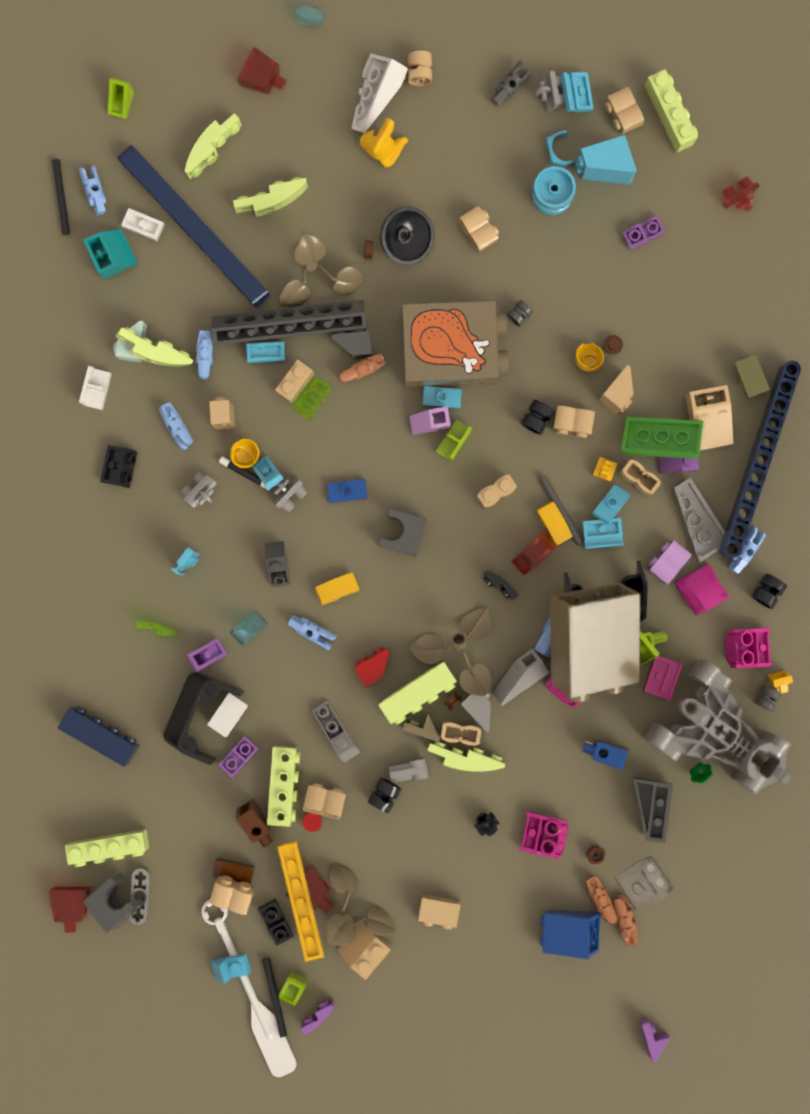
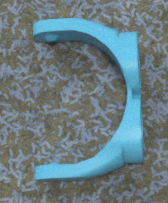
(552, 157)

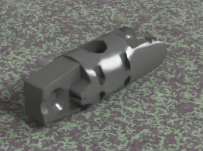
(504, 90)

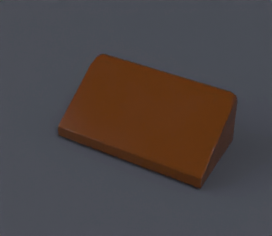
(237, 871)

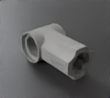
(414, 769)

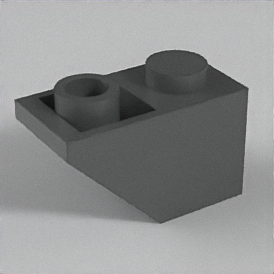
(355, 344)
(277, 563)

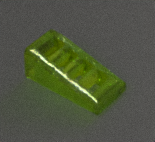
(308, 414)

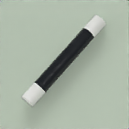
(242, 471)

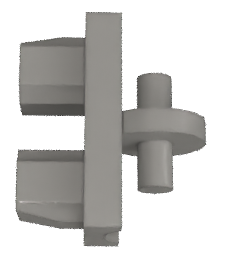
(549, 91)
(295, 487)
(201, 491)

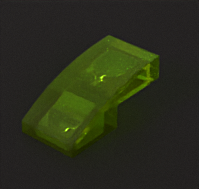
(160, 629)

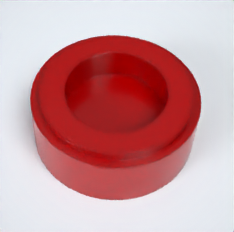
(312, 822)

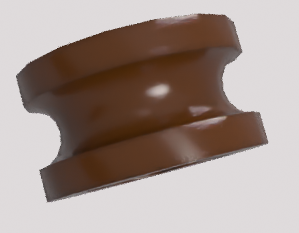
(452, 700)

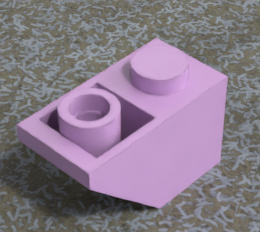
(430, 421)

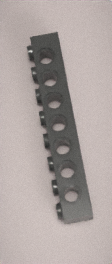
(288, 322)

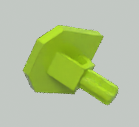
(647, 642)

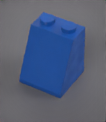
(570, 933)

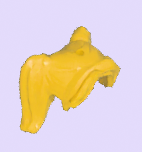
(383, 146)

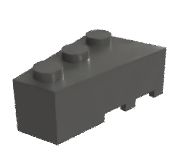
(654, 807)

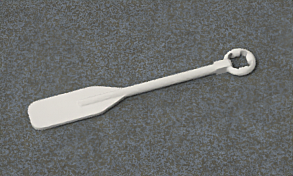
(263, 1022)

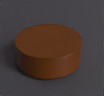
(368, 250)

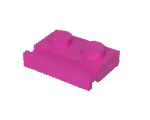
(662, 677)

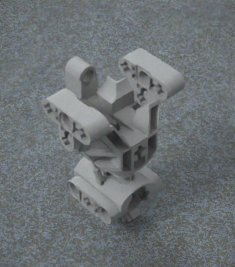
(717, 729)

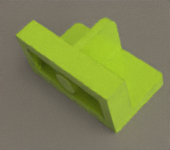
(454, 440)

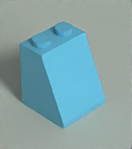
(607, 162)

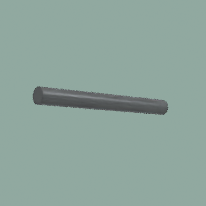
(553, 496)

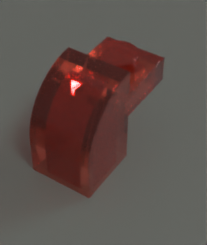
(534, 553)

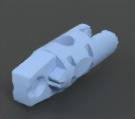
(95, 198)
(204, 354)
(176, 426)
(749, 549)
(304, 626)

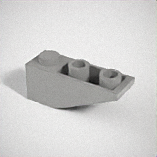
(521, 675)
(336, 731)

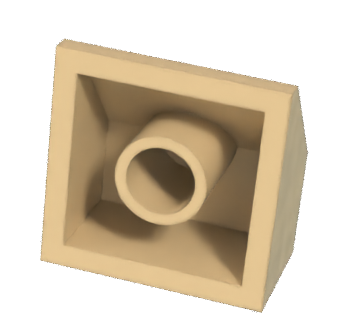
(618, 394)
(365, 951)

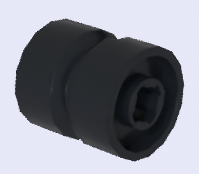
(537, 416)
(769, 591)
(386, 788)

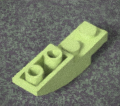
(204, 149)
(280, 195)
(159, 354)
(474, 760)

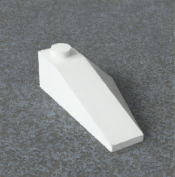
(381, 82)

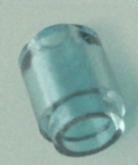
(309, 15)

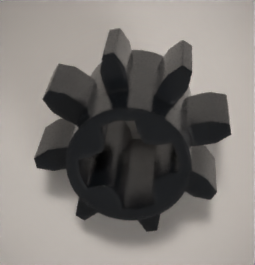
(486, 824)

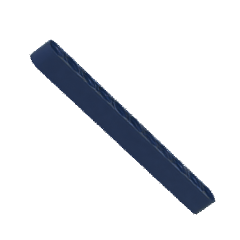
(193, 226)
(766, 453)

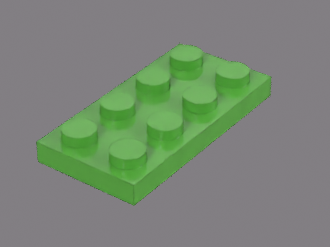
(662, 437)

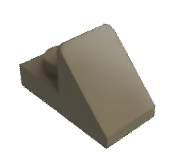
(427, 731)

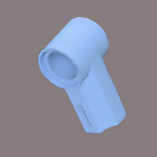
(544, 644)

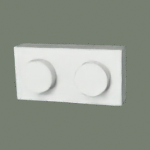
(142, 224)

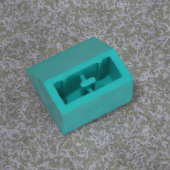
(110, 252)

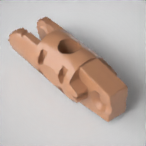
(362, 368)
(601, 899)
(626, 920)

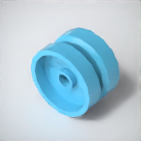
(554, 179)

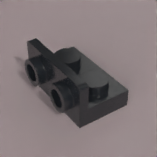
(118, 466)

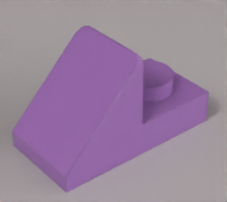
(672, 464)
(206, 655)
(654, 1043)

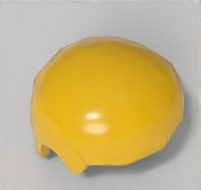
(589, 357)
(244, 453)

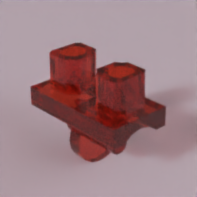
(747, 189)

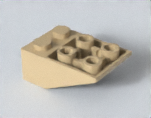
(715, 410)

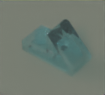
(249, 628)

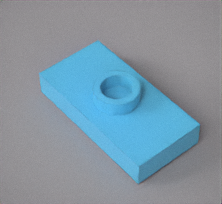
(265, 352)
(442, 397)
(611, 504)

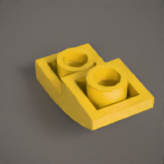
(554, 522)
(337, 588)

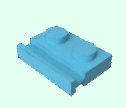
(577, 92)
(600, 535)
(188, 559)

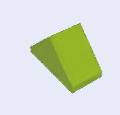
(119, 97)
(293, 987)

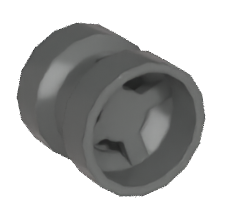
(519, 313)
(768, 698)

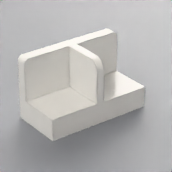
(95, 388)
(227, 714)

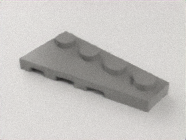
(699, 520)

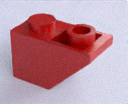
(372, 669)

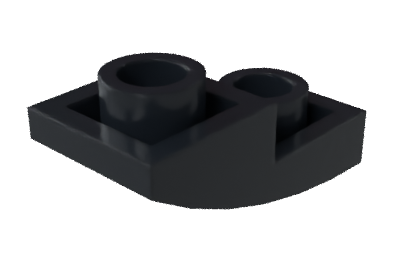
(494, 580)
(276, 922)

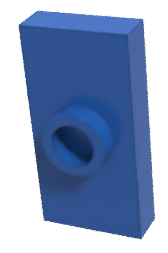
(347, 491)

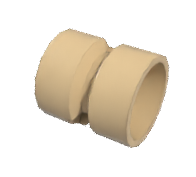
(420, 68)

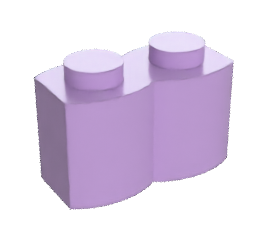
(669, 562)

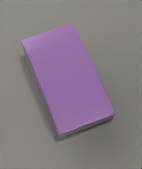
(644, 232)
(238, 757)
(322, 1011)

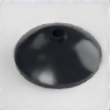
(417, 235)

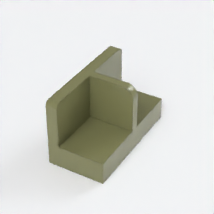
(751, 376)

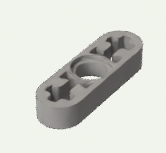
(136, 881)

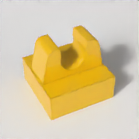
(604, 469)
(780, 680)

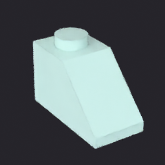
(122, 349)

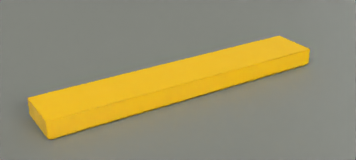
(300, 901)

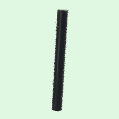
(61, 197)
(274, 997)

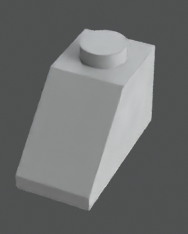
(479, 708)

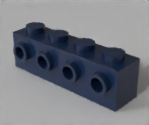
(98, 736)

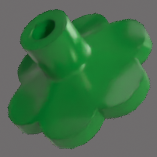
(701, 773)

